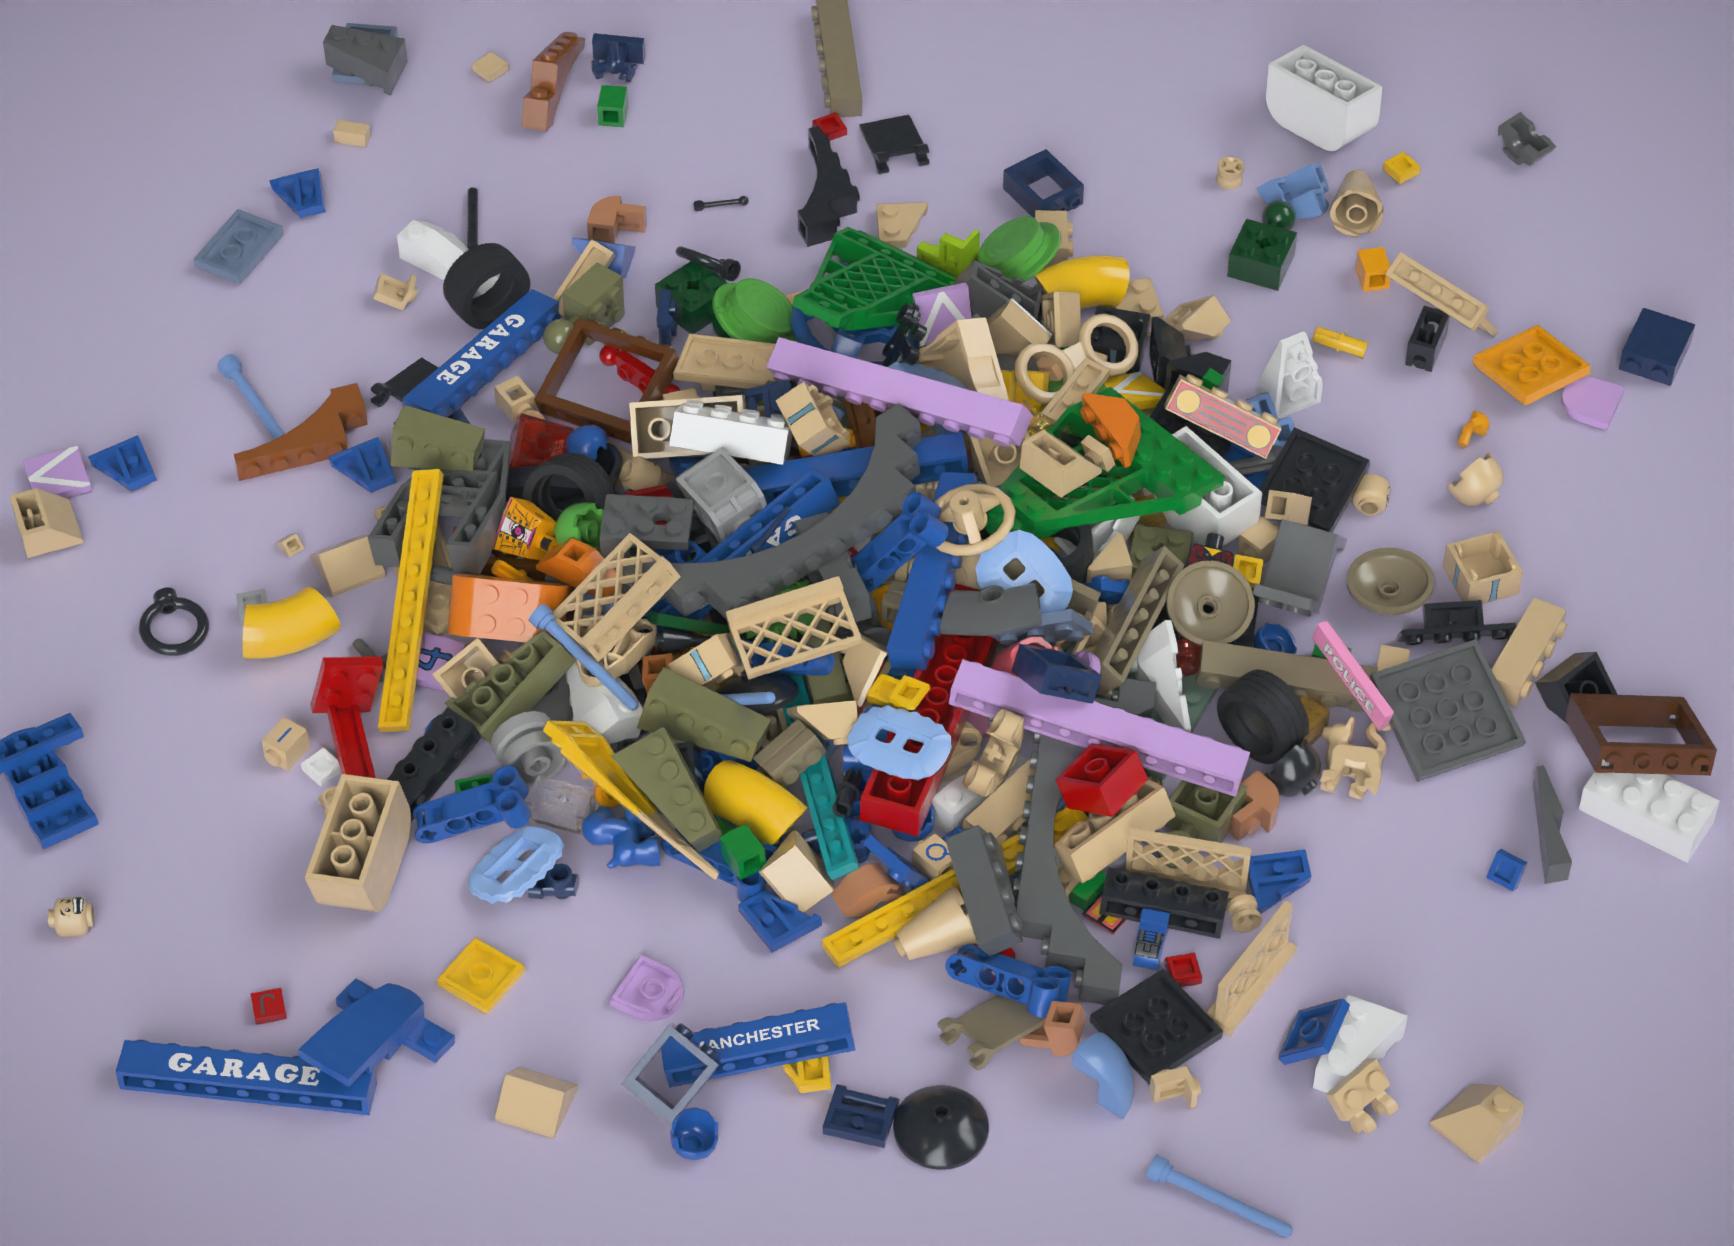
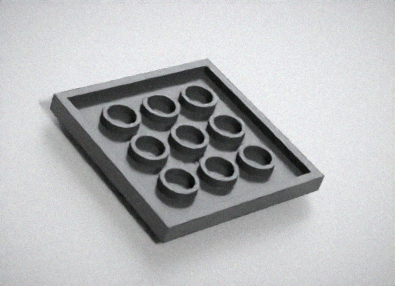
(1448, 710)

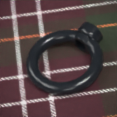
(727, 268)
(167, 602)

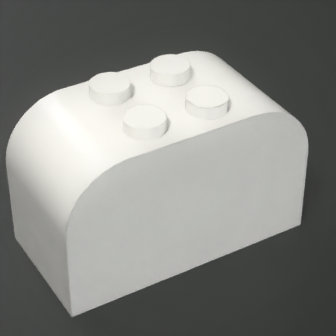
(1321, 98)
(1222, 511)

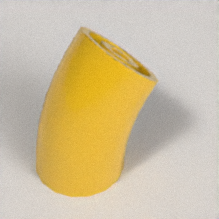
(1098, 278)
(288, 625)
(753, 800)

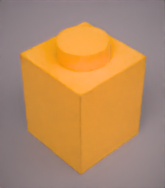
(1371, 269)

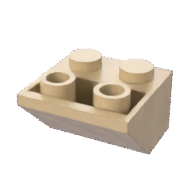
(1055, 463)
(44, 521)

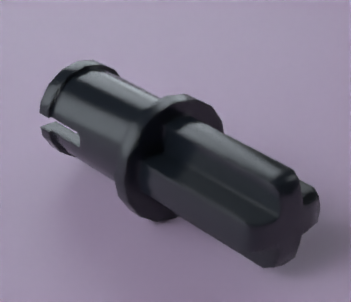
(847, 793)

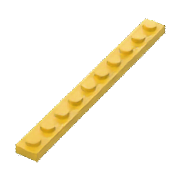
(410, 601)
(882, 924)

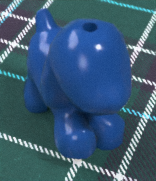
(625, 834)

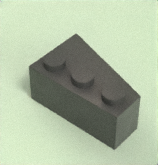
(366, 54)
(991, 290)

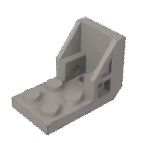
(721, 493)

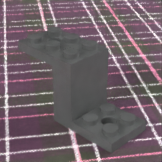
(638, 516)
(1299, 568)

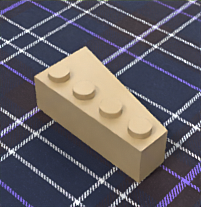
(1103, 838)

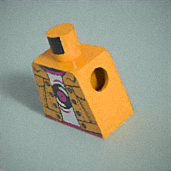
(525, 530)

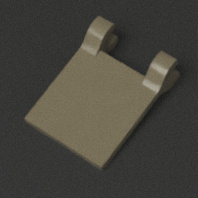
(990, 1027)

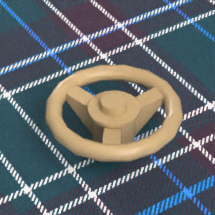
(967, 510)

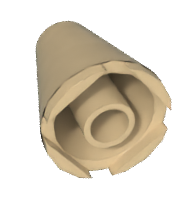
(1356, 205)
(937, 928)

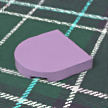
(1592, 401)
(649, 990)

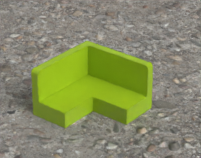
(952, 253)

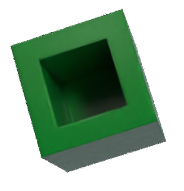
(612, 106)
(742, 851)

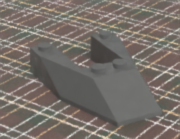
(469, 495)

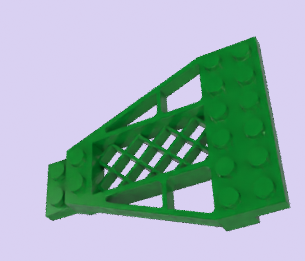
(871, 287)
(1159, 465)

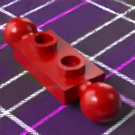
(630, 368)

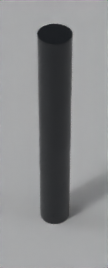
(472, 217)

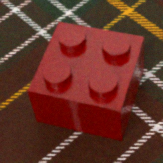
(1101, 779)

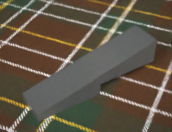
(1549, 814)

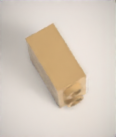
(1015, 329)

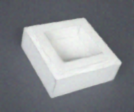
(321, 766)

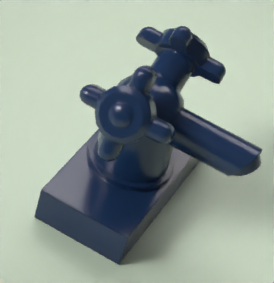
(615, 52)

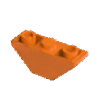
(1113, 423)
(573, 563)

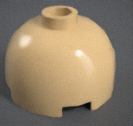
(1479, 482)

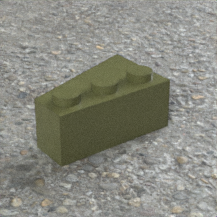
(434, 441)
(830, 687)

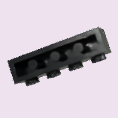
(435, 757)
(1190, 906)

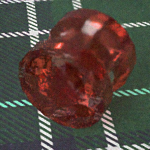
(1187, 657)

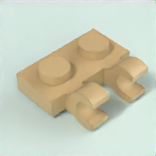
(1357, 1090)

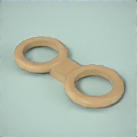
(1073, 356)

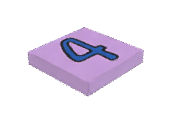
(435, 653)

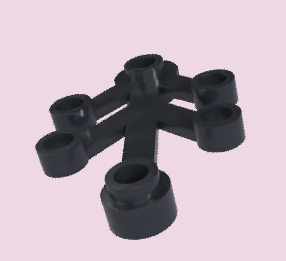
(899, 344)

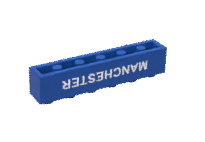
(763, 1043)

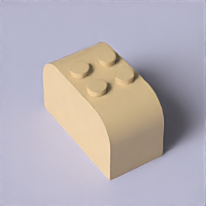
(653, 424)
(360, 844)

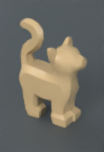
(1353, 760)

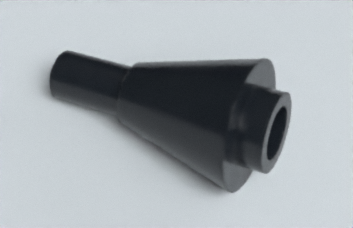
(675, 640)

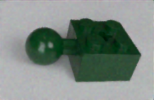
(1265, 248)
(693, 291)

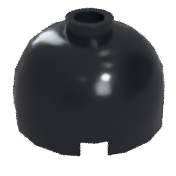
(1296, 771)

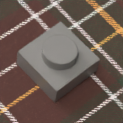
(250, 597)

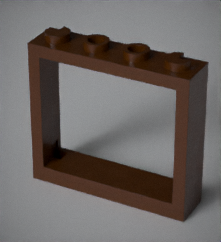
(581, 415)
(1589, 711)

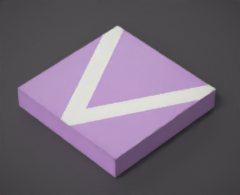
(942, 308)
(58, 473)

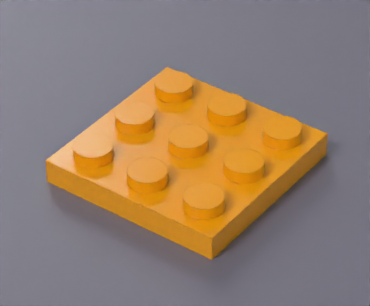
(1531, 365)

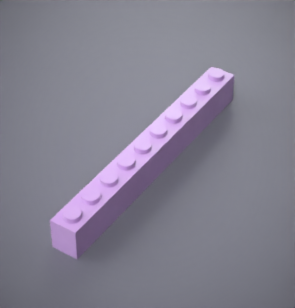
(886, 387)
(1082, 723)

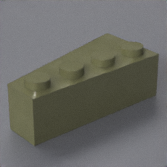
(513, 685)
(702, 717)
(666, 780)

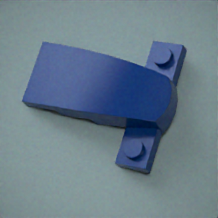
(41, 781)
(372, 1029)

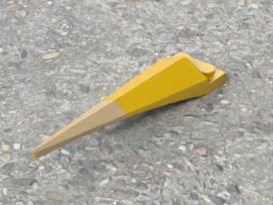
(592, 757)

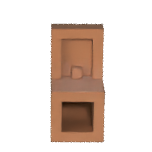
(611, 215)
(1260, 807)
(864, 889)
(1060, 1029)

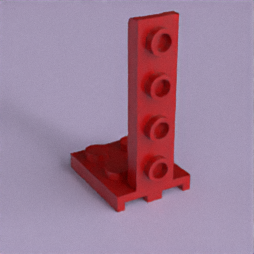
(343, 691)

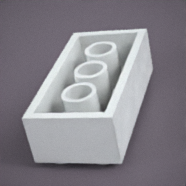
(738, 433)
(1651, 809)

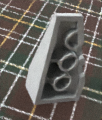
(433, 250)
(1292, 376)
(1158, 665)
(602, 708)
(956, 802)

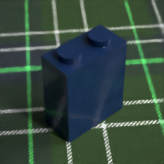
(1656, 346)

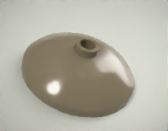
(1390, 581)
(1212, 585)

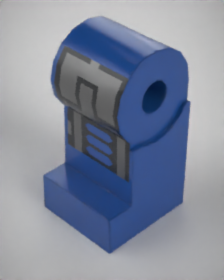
(1151, 939)

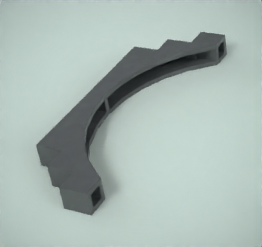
(869, 508)
(1039, 892)

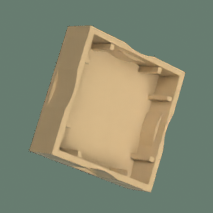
(968, 355)

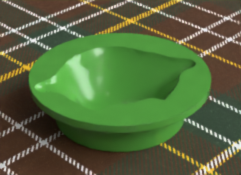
(1020, 247)
(753, 311)

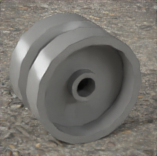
(526, 747)

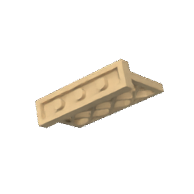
(1440, 293)
(627, 607)
(781, 609)
(1199, 872)
(1254, 972)

